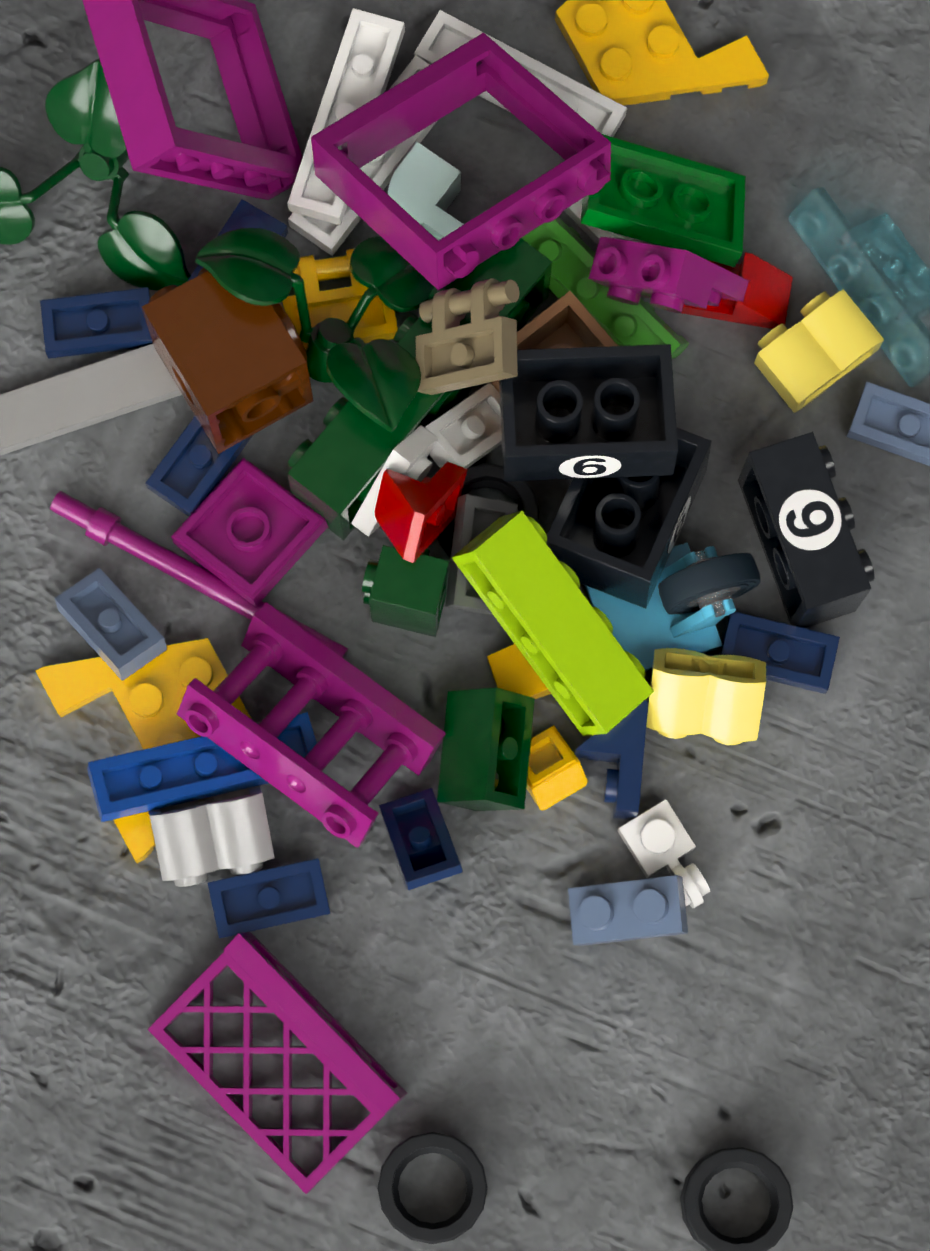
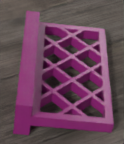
(313, 1027)

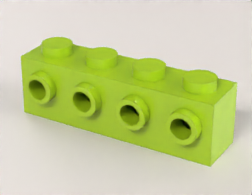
(554, 623)

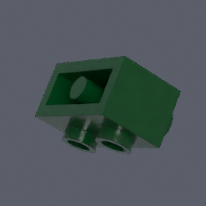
(406, 592)
(486, 749)

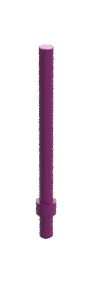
(106, 528)

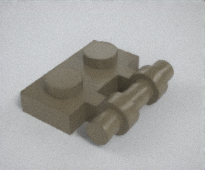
(473, 352)

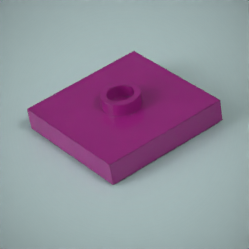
(249, 532)

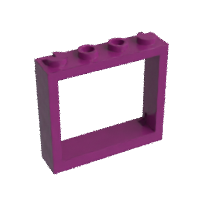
(424, 100)
(268, 150)

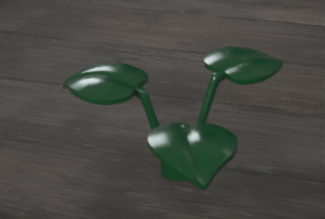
(140, 244)
(374, 376)

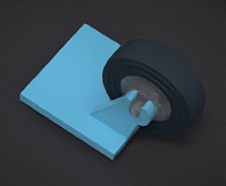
(685, 605)

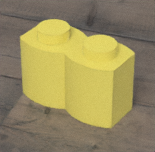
(817, 349)
(706, 695)

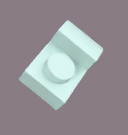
(425, 189)

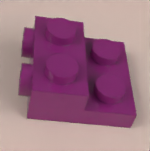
(663, 275)

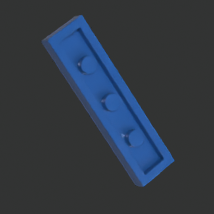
(179, 773)

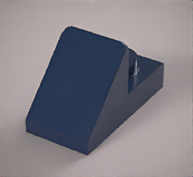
(626, 747)
(420, 839)

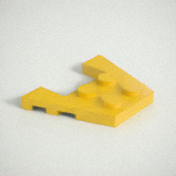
(642, 56)
(147, 699)

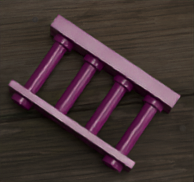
(336, 685)

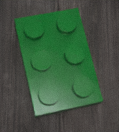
(670, 203)

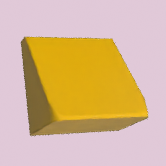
(515, 674)
(553, 769)

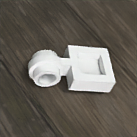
(658, 842)

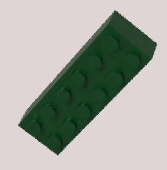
(351, 451)

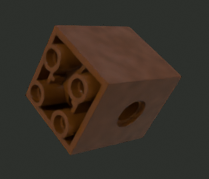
(229, 358)

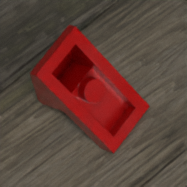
(764, 300)
(418, 511)

